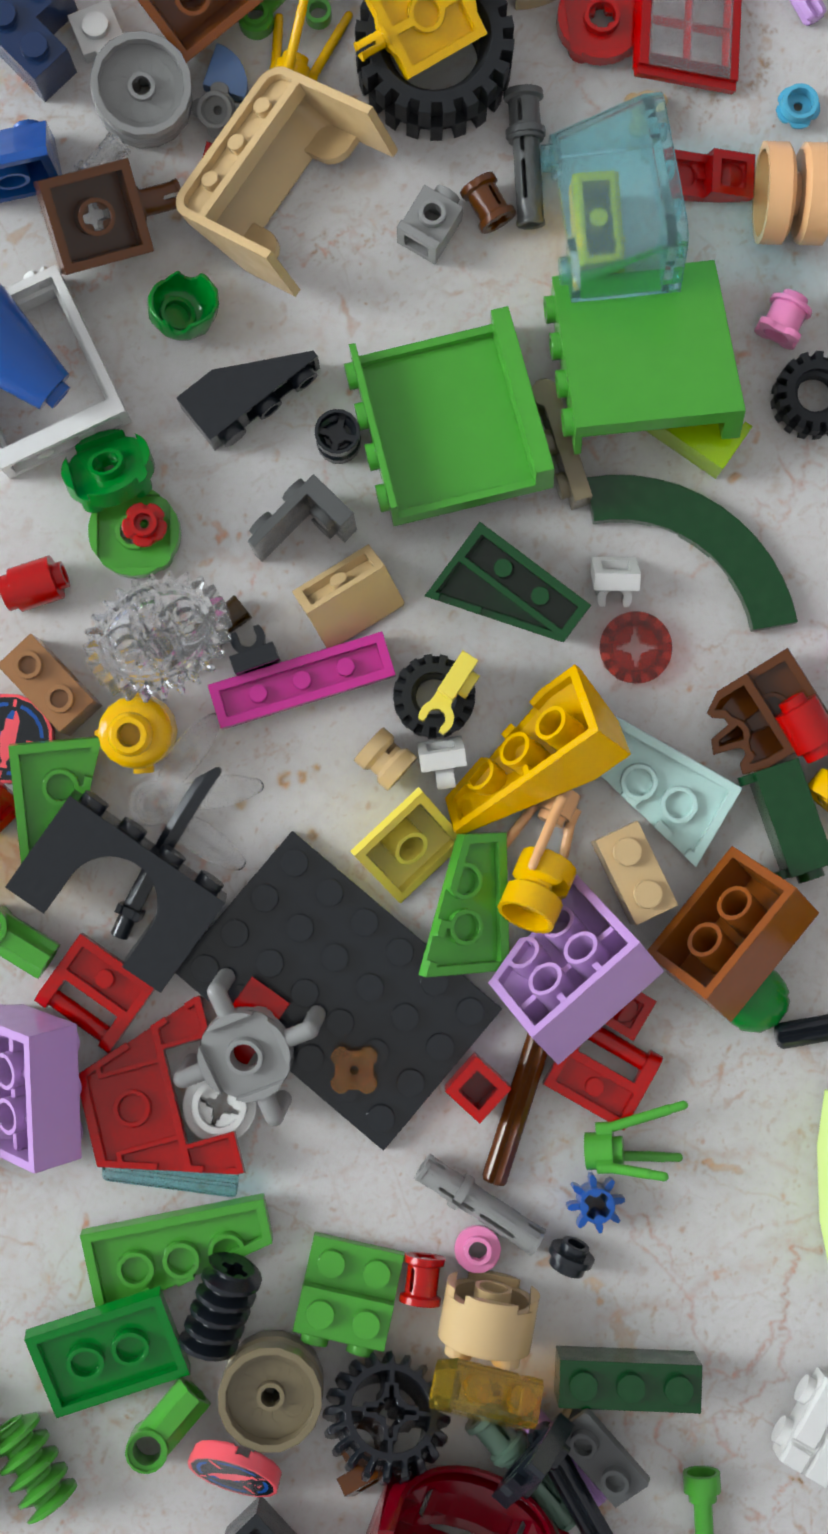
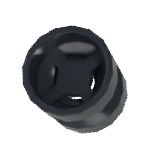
(338, 427)

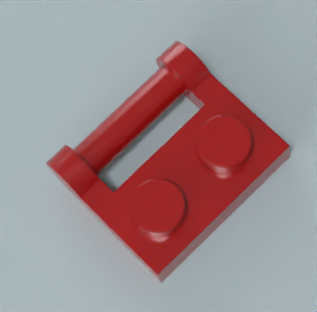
(104, 980)
(600, 1087)

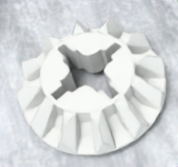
(200, 1115)

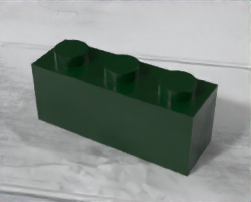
(628, 1379)

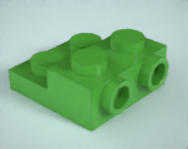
(348, 1294)

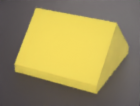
(407, 845)

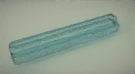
(203, 1183)

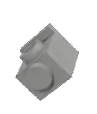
(426, 236)

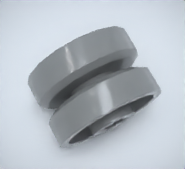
(117, 77)

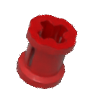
(422, 1280)

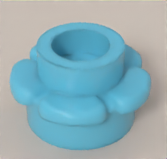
(802, 95)

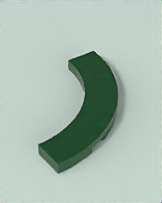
(709, 530)

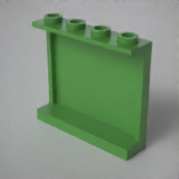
(646, 360)
(451, 422)

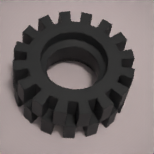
(786, 396)
(405, 700)

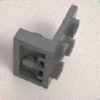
(301, 500)

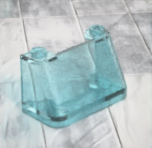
(620, 202)

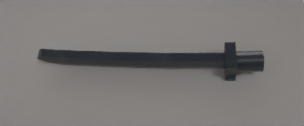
(131, 909)

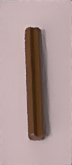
(515, 1113)

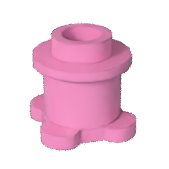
(784, 318)

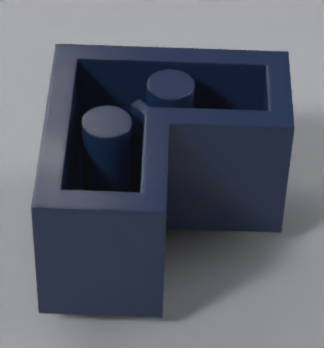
(30, 42)

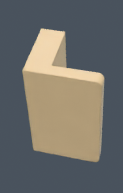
(349, 597)

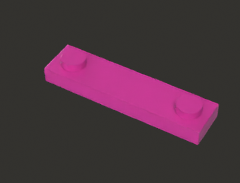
(301, 680)

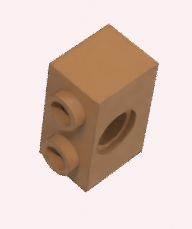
(49, 685)

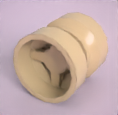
(385, 758)

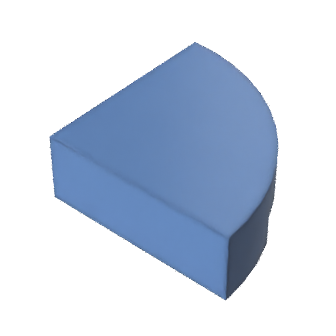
(228, 69)

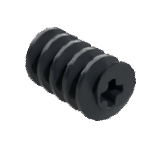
(220, 1307)

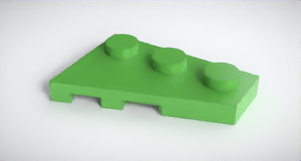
(45, 778)
(467, 926)

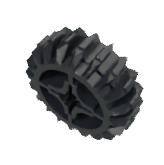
(367, 1418)

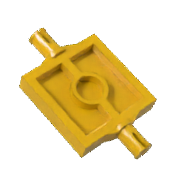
(421, 31)

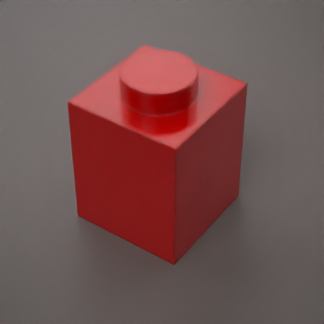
(477, 1087)

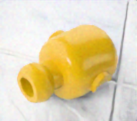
(137, 733)

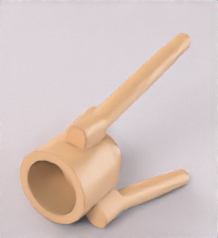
(554, 813)

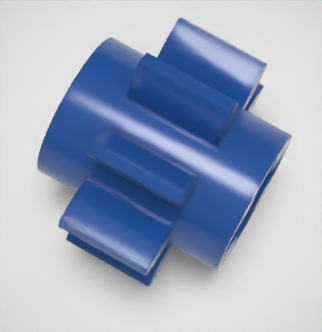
(594, 1189)

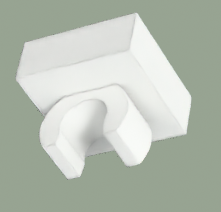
(615, 575)
(442, 757)

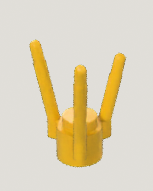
(295, 60)

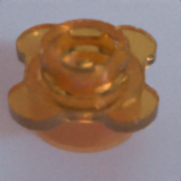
(344, 1061)

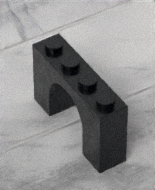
(86, 832)

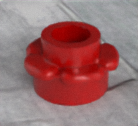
(144, 536)

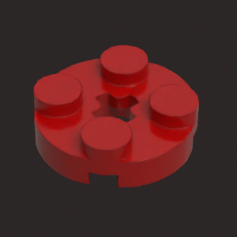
(592, 43)

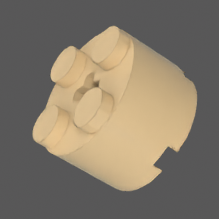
(488, 1318)

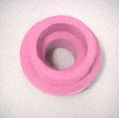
(475, 1234)

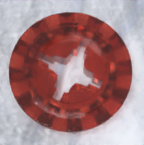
(650, 633)

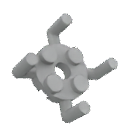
(264, 1034)

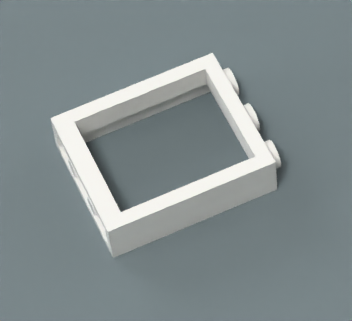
(62, 436)

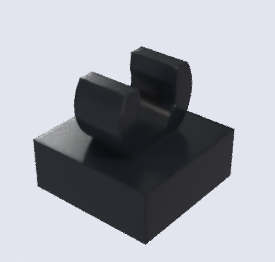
(253, 657)

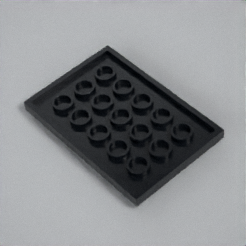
(334, 947)

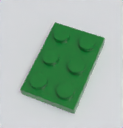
(107, 1352)

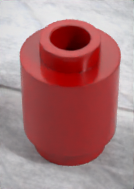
(34, 584)
(805, 725)

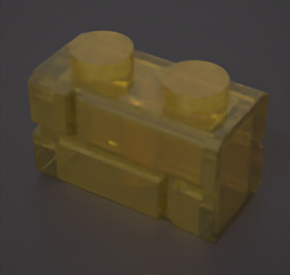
(486, 1393)

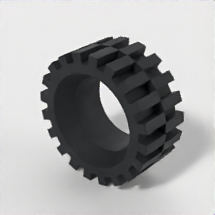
(443, 107)

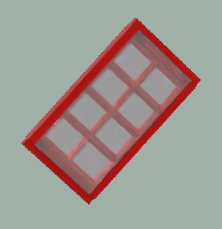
(688, 42)

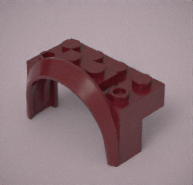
(458, 1499)

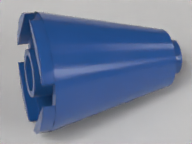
(26, 361)

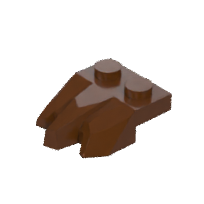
(751, 709)

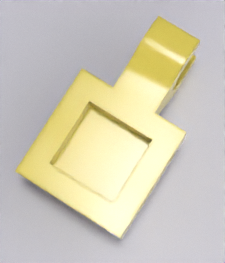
(459, 682)

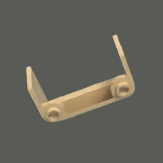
(262, 156)

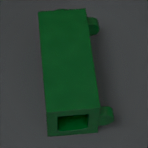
(790, 820)

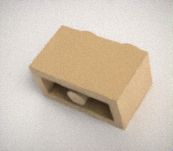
(634, 873)

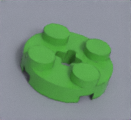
(119, 553)

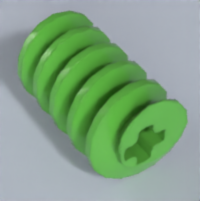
(34, 1466)

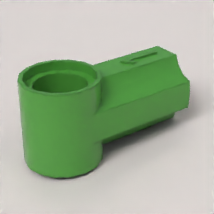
(25, 945)
(167, 1424)

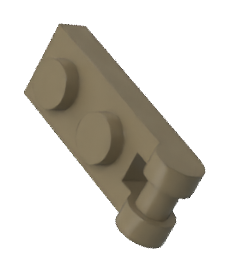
(571, 479)

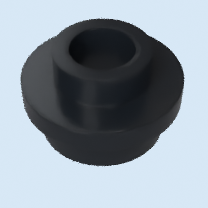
(570, 1257)

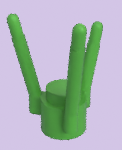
(607, 1154)

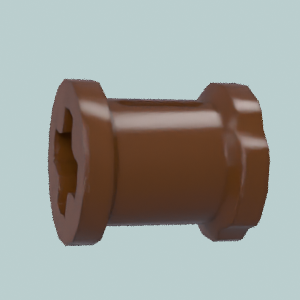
(488, 202)

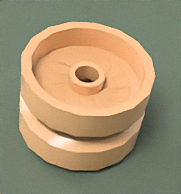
(791, 193)

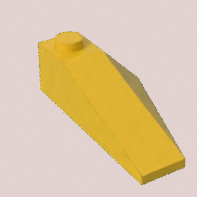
(555, 748)

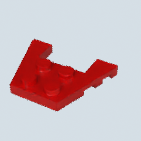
(135, 1106)

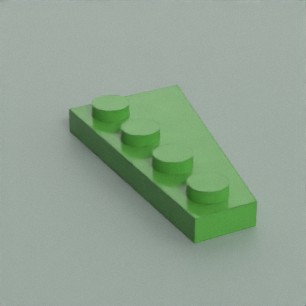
(171, 1245)

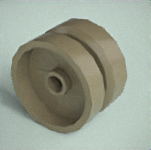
(275, 1419)

